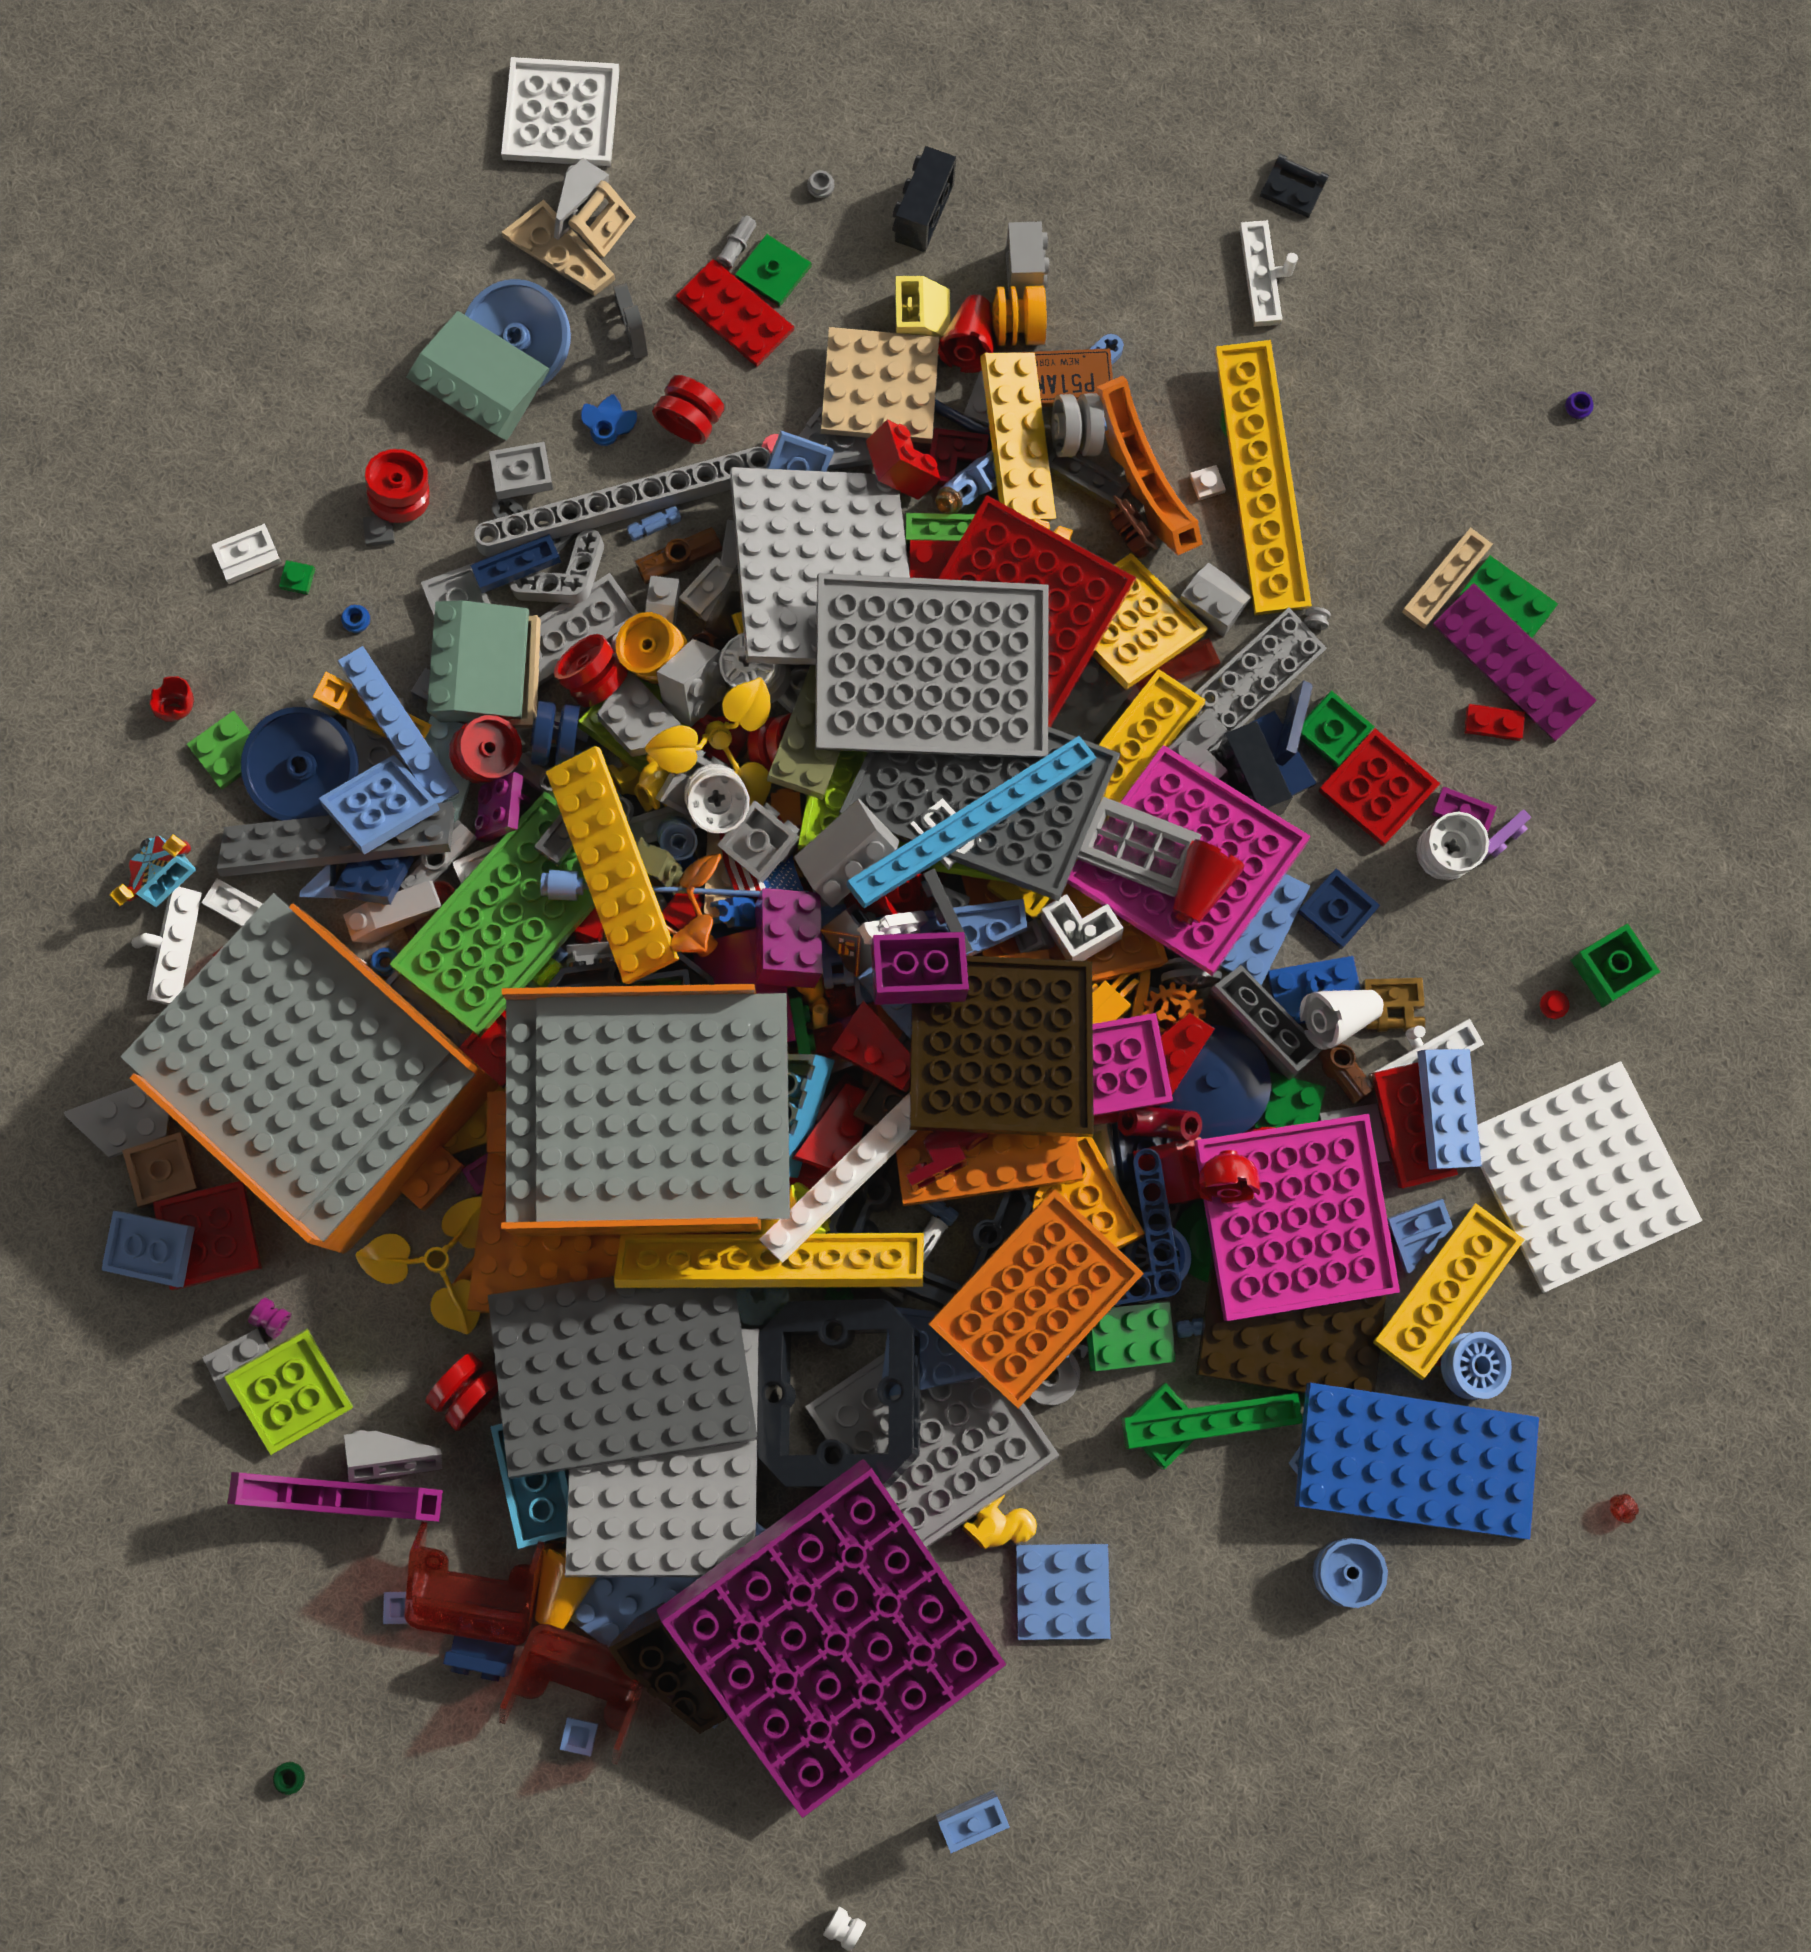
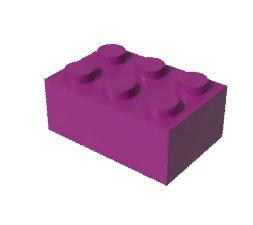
(788, 938)
(919, 968)

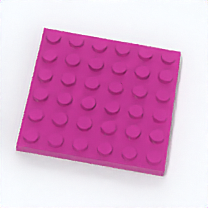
(1225, 818)
(1313, 1229)

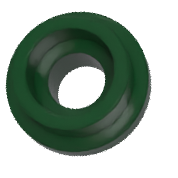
(278, 1778)

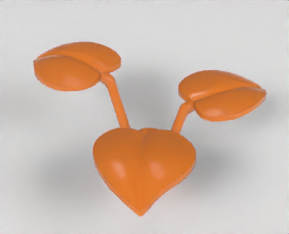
(696, 935)

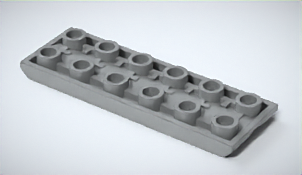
(1259, 672)

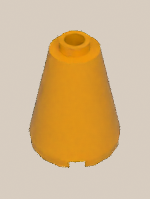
(558, 1594)

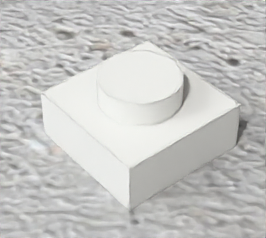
(1207, 482)

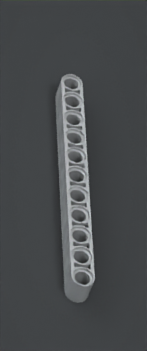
(609, 498)

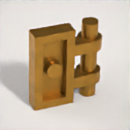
(1397, 994)

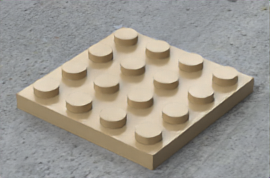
(879, 379)

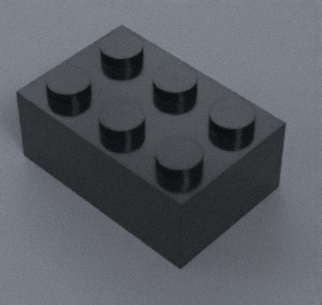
(924, 198)
(1253, 768)

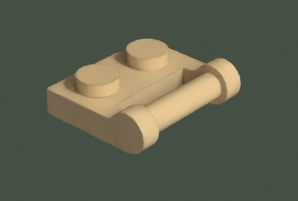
(608, 225)

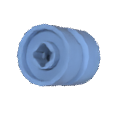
(677, 837)

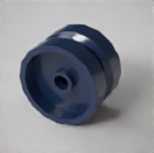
(549, 734)

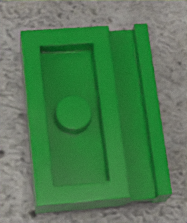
(801, 1016)

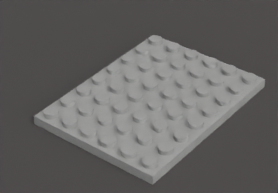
(802, 526)
(931, 666)
(667, 1510)

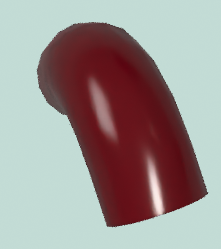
(1160, 1123)

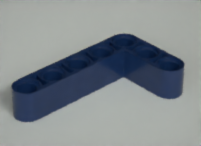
(1152, 1237)

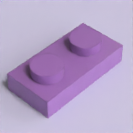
(1511, 829)

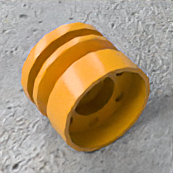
(1020, 315)

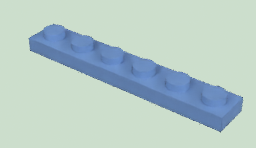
(397, 725)

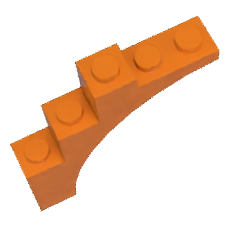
(1130, 448)

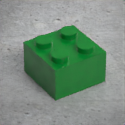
(1615, 965)

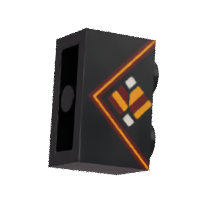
(847, 941)

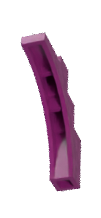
(335, 1497)

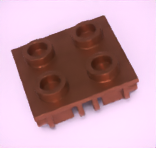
(1127, 520)

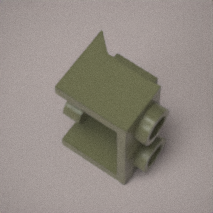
(660, 866)

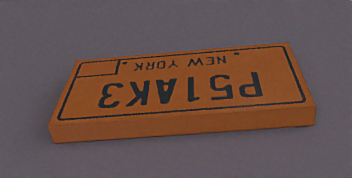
(1071, 372)

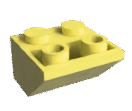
(921, 306)

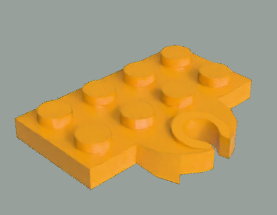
(1098, 1197)

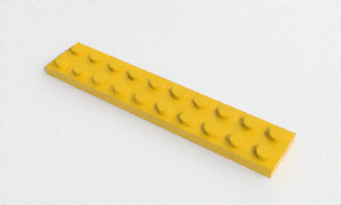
(1262, 477)
(1149, 722)
(746, 1262)

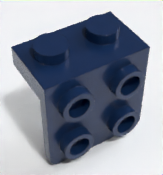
(482, 1656)

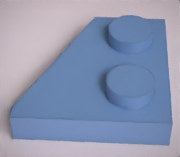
(1418, 1231)

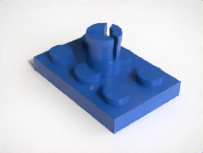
(1293, 983)

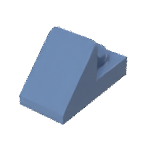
(322, 884)

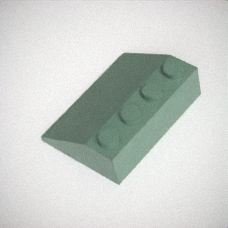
(479, 374)
(477, 661)

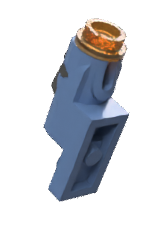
(967, 485)

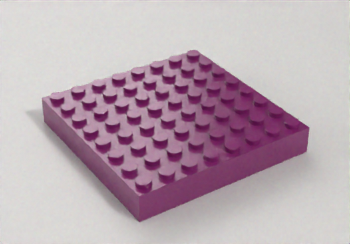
(831, 1637)

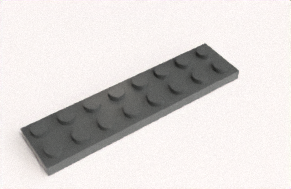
(323, 842)

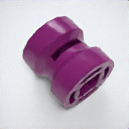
(269, 1317)

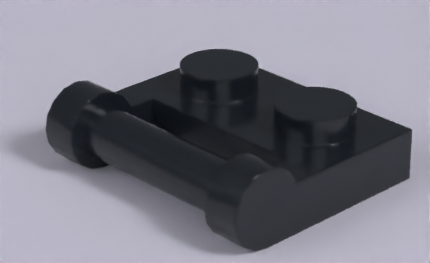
(1291, 193)

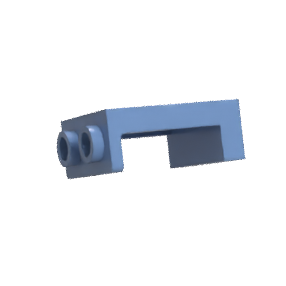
(972, 1821)

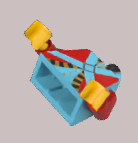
(156, 871)

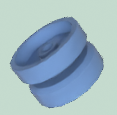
(1331, 1573)

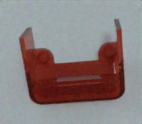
(466, 1602)
(578, 1664)

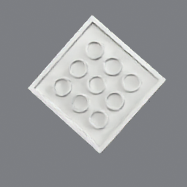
(560, 111)

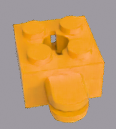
(1110, 1004)

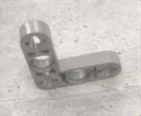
(572, 578)

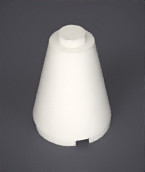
(1338, 1015)

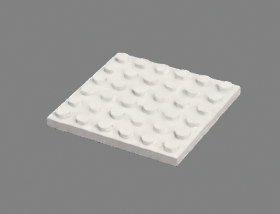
(1583, 1177)

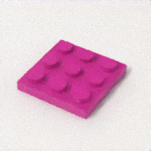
(1129, 1065)

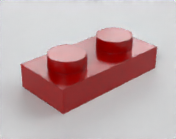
(1494, 722)

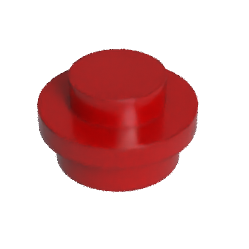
(1554, 1004)

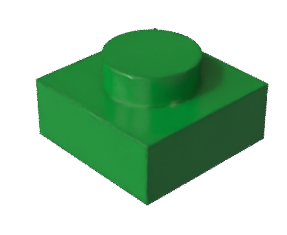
(297, 577)

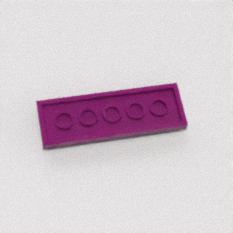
(1514, 662)

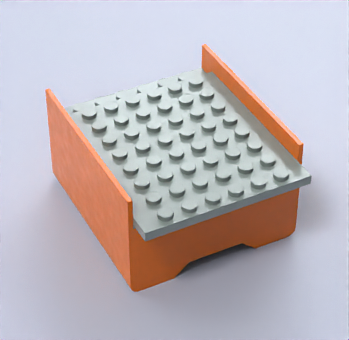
(310, 1078)
(643, 1110)

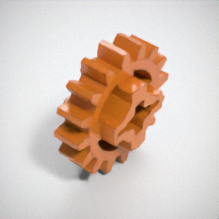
(1179, 1007)

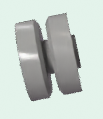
(1078, 424)

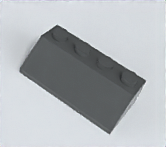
(1264, 1022)

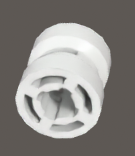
(844, 1929)

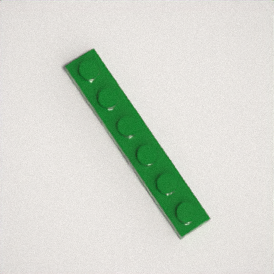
(1211, 1420)

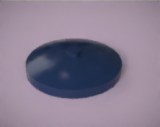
(295, 761)
(1225, 1084)

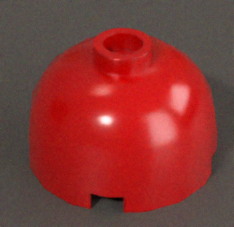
(1229, 1178)

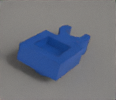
(736, 911)

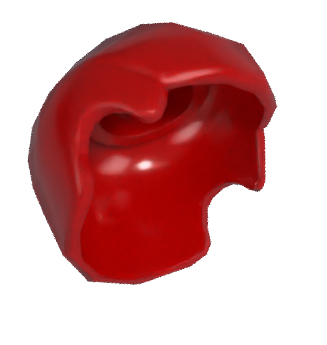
(164, 696)

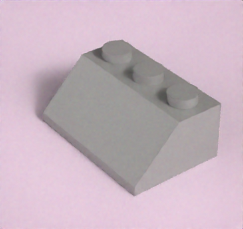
(844, 850)

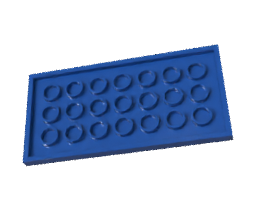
(1417, 1461)

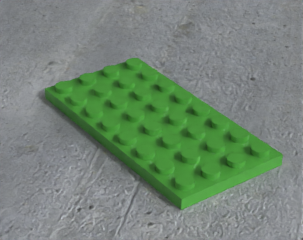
(495, 927)

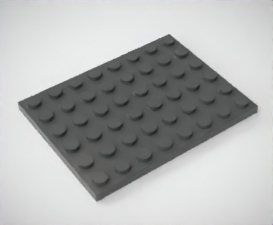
(1026, 849)
(617, 1373)

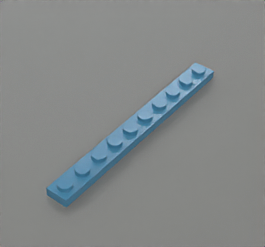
(970, 822)

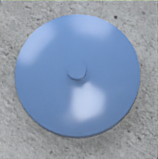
(526, 319)

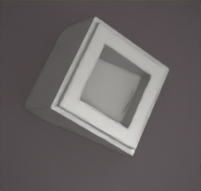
(1034, 938)

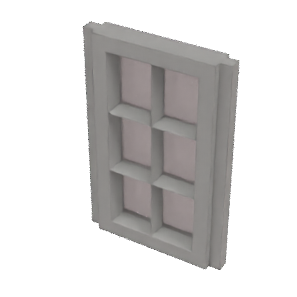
(1137, 846)

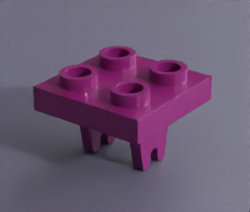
(499, 807)

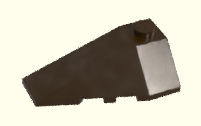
(657, 1662)

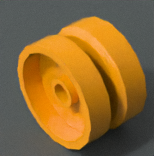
(647, 644)

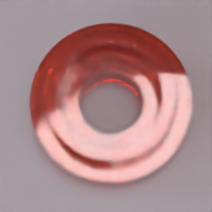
(1624, 1508)

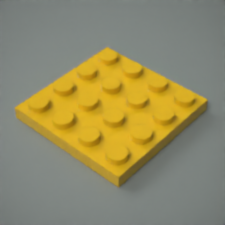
(1146, 629)

